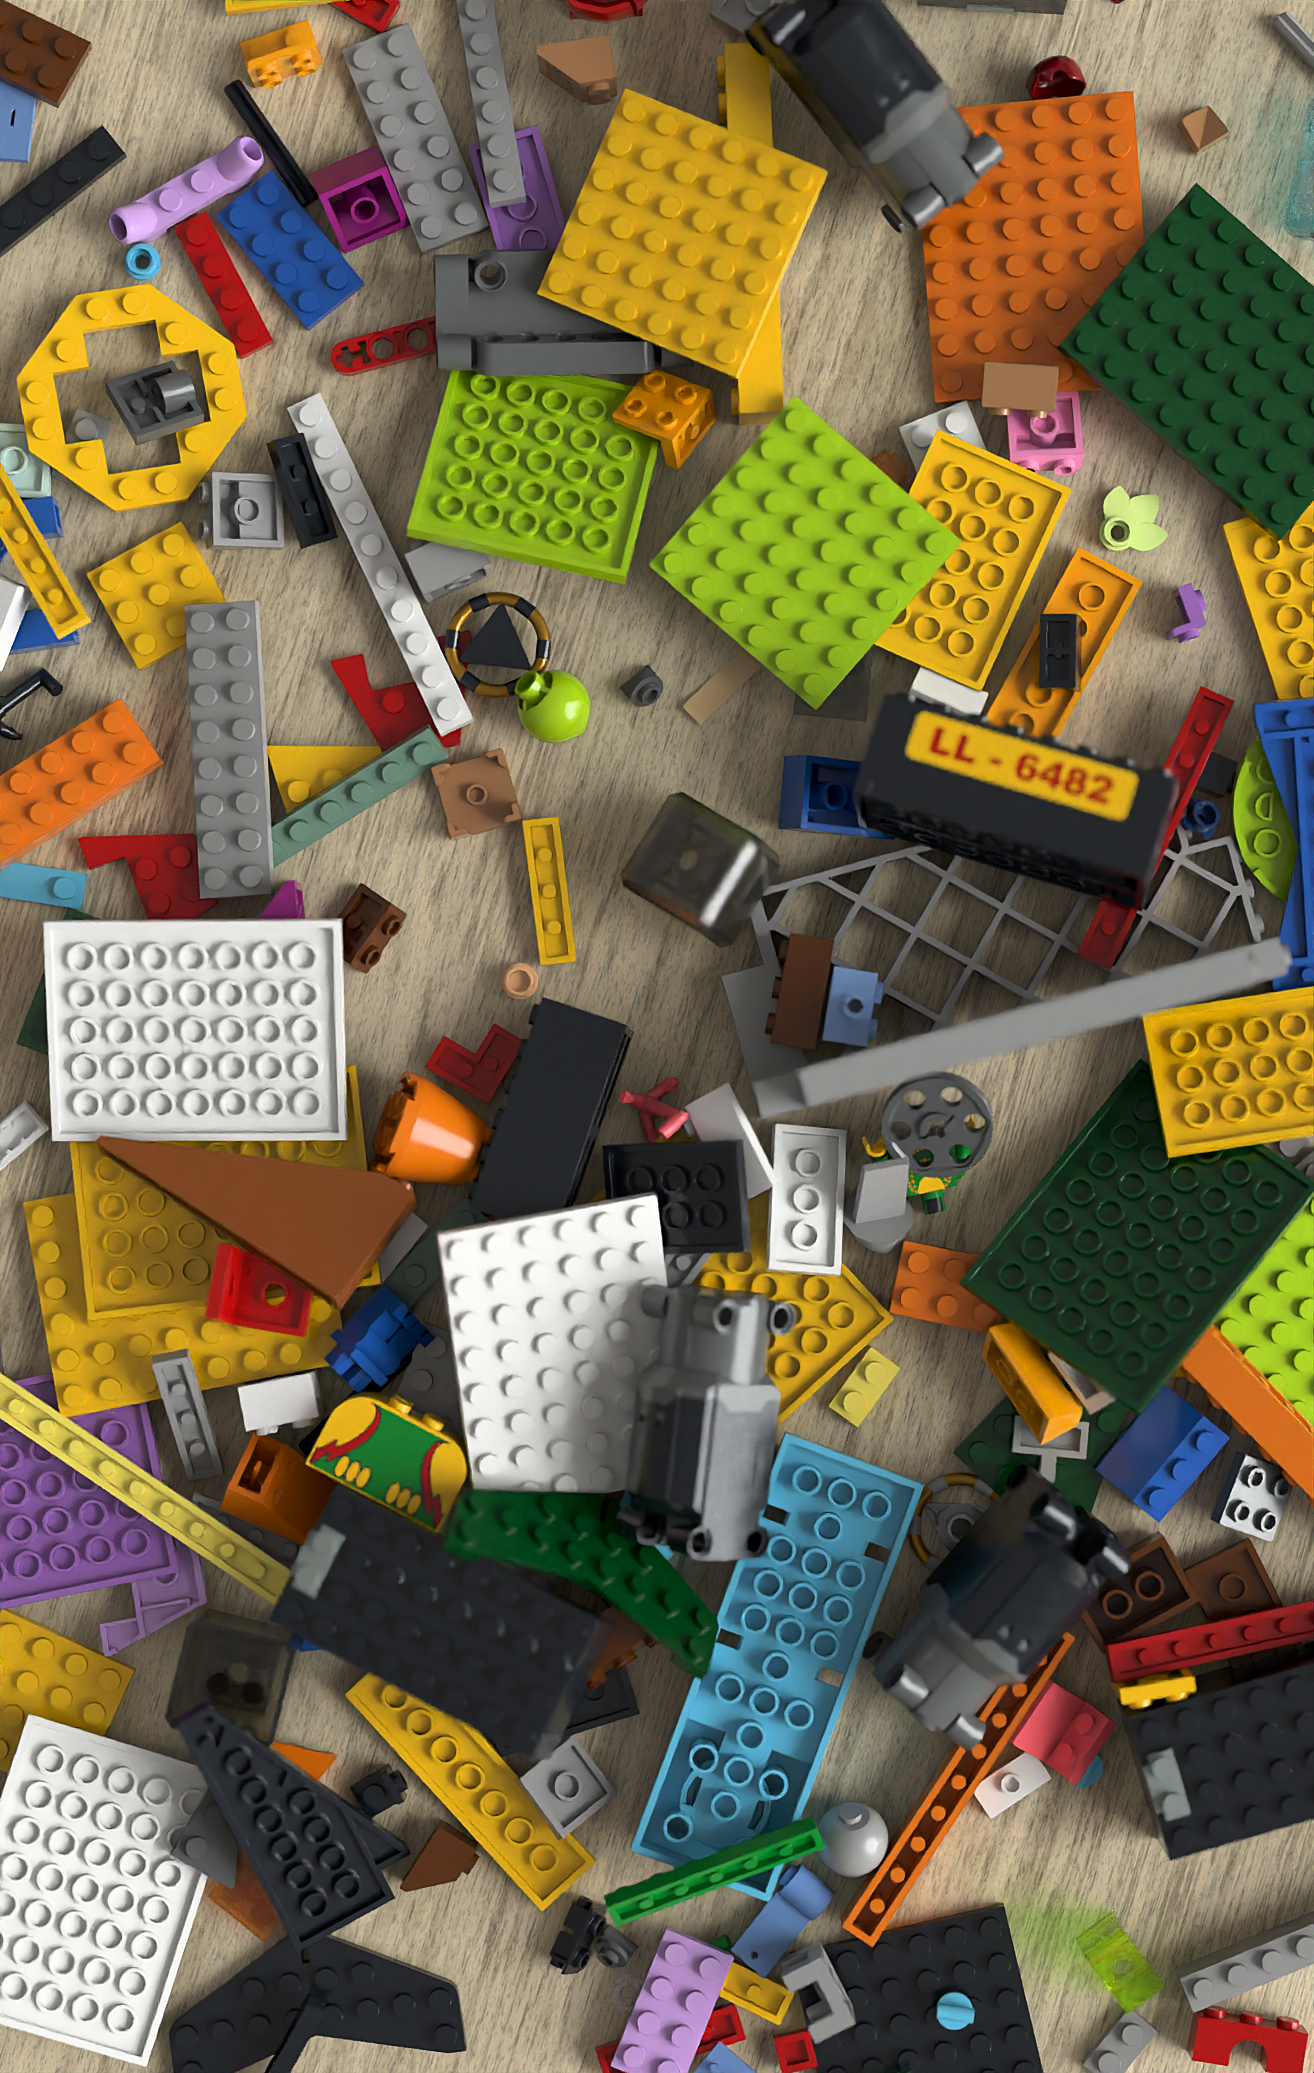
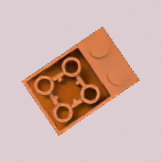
(277, 1490)

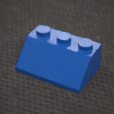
(1161, 1453)

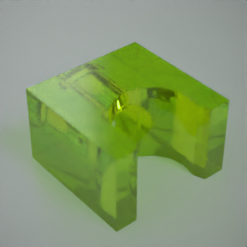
(1108, 1943)

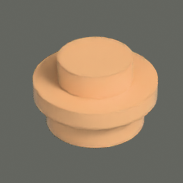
(519, 981)

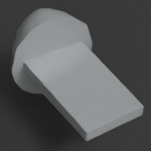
(879, 1209)

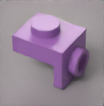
(1191, 606)

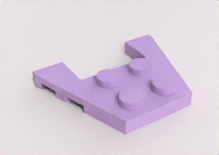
(159, 1602)

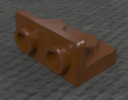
(368, 927)

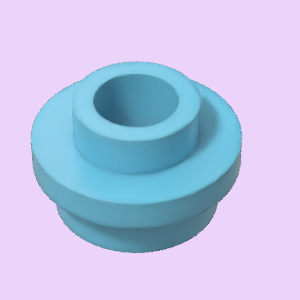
(138, 251)

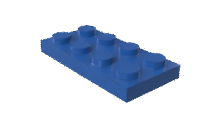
(290, 250)

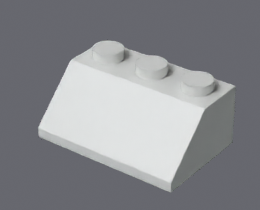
(722, 1118)

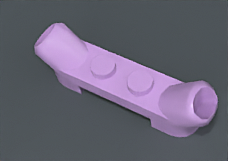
(187, 193)

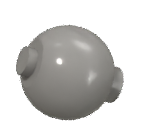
(853, 1839)

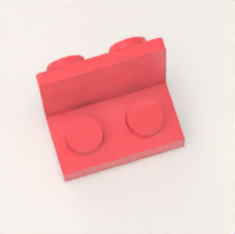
(1063, 1731)

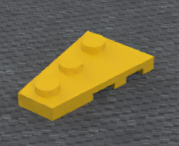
(311, 769)

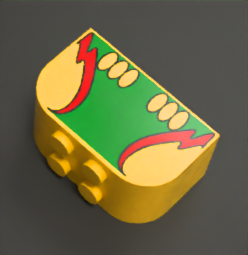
(393, 1456)

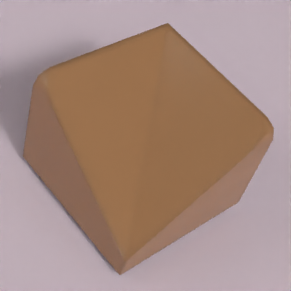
(1202, 130)

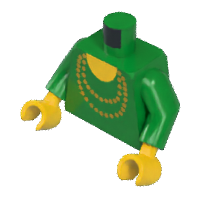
(927, 1187)

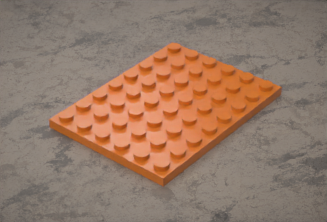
(1032, 238)

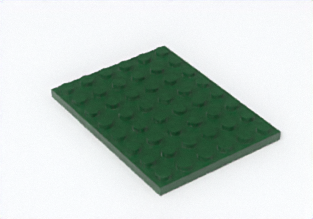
(1213, 356)
(1133, 1251)

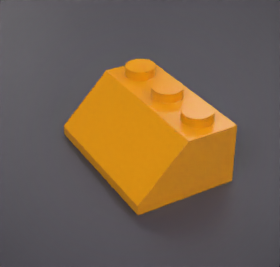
(1031, 1382)

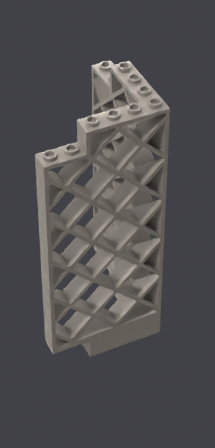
(781, 1074)

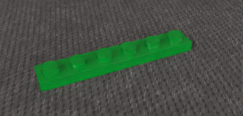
(713, 1871)

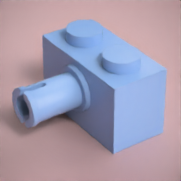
(851, 1007)

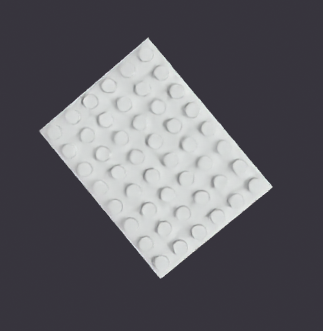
(196, 1029)
(552, 1341)
(91, 1888)

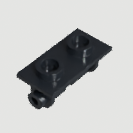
(574, 1949)

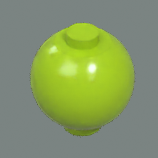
(553, 705)

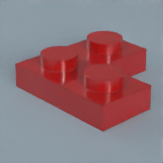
(479, 1072)

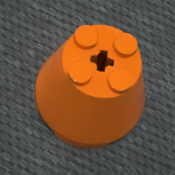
(428, 1135)

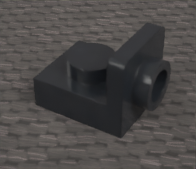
(380, 1790)

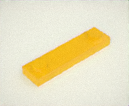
(549, 891)

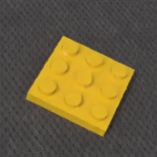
(149, 592)

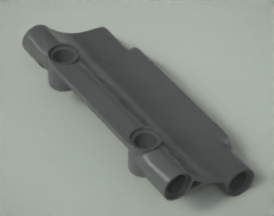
(512, 331)

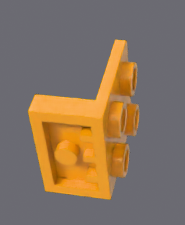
(281, 55)
(669, 411)

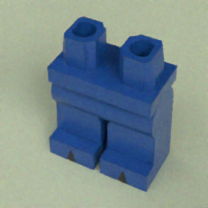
(376, 1340)

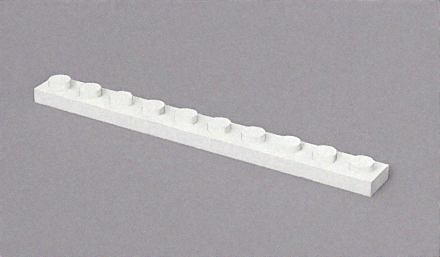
(381, 565)

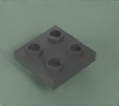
(155, 401)
(1252, 1497)

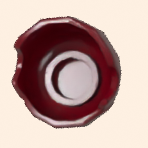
(1055, 78)

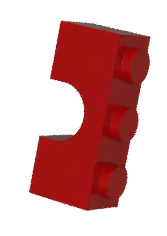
(1217, 2032)

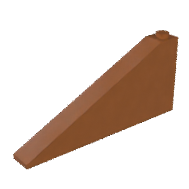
(298, 1217)

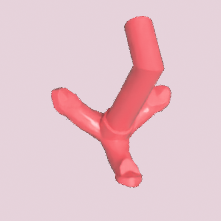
(649, 1105)

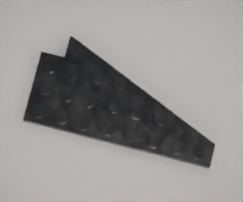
(301, 1838)

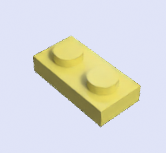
(864, 1386)

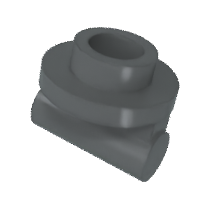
(643, 687)
(614, 1948)

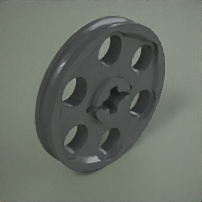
(939, 1110)

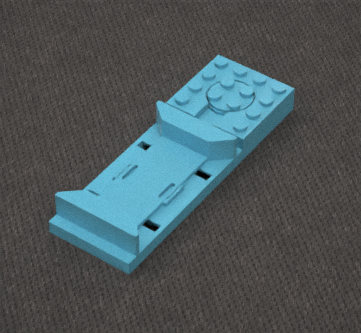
(760, 1715)

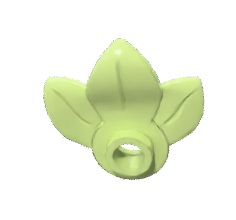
(1134, 518)

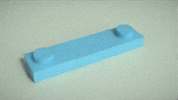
(43, 885)

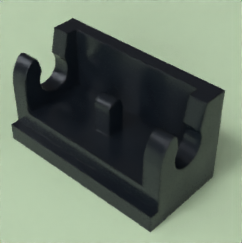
(1060, 652)

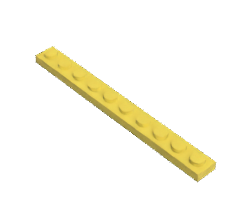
(142, 1491)

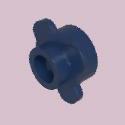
(1208, 813)

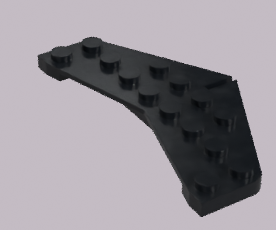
(366, 1998)

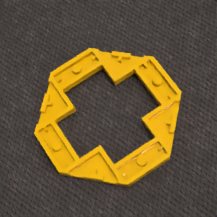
(178, 335)

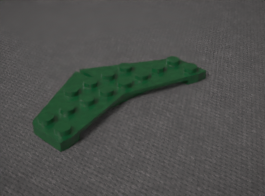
(565, 1538)

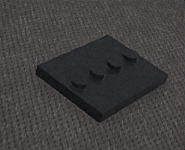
(696, 1189)

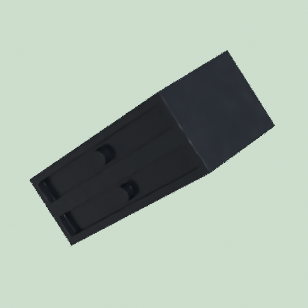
(550, 1112)

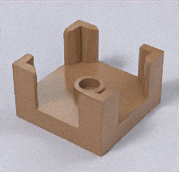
(477, 794)

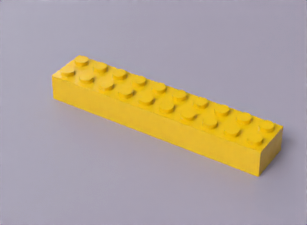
(747, 111)

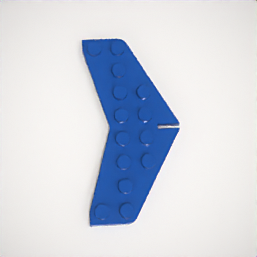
(1288, 744)

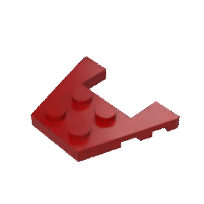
(394, 710)
(161, 868)

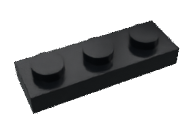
(302, 490)

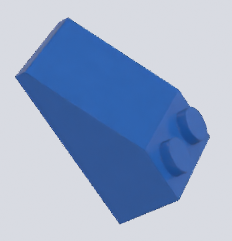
(820, 797)

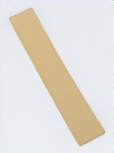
(722, 686)

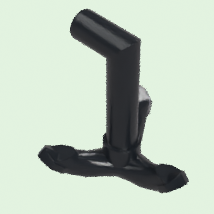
(40, 679)

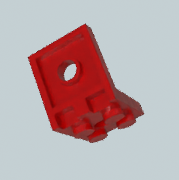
(240, 1299)

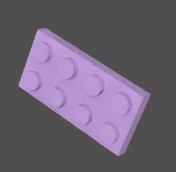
(672, 2005)

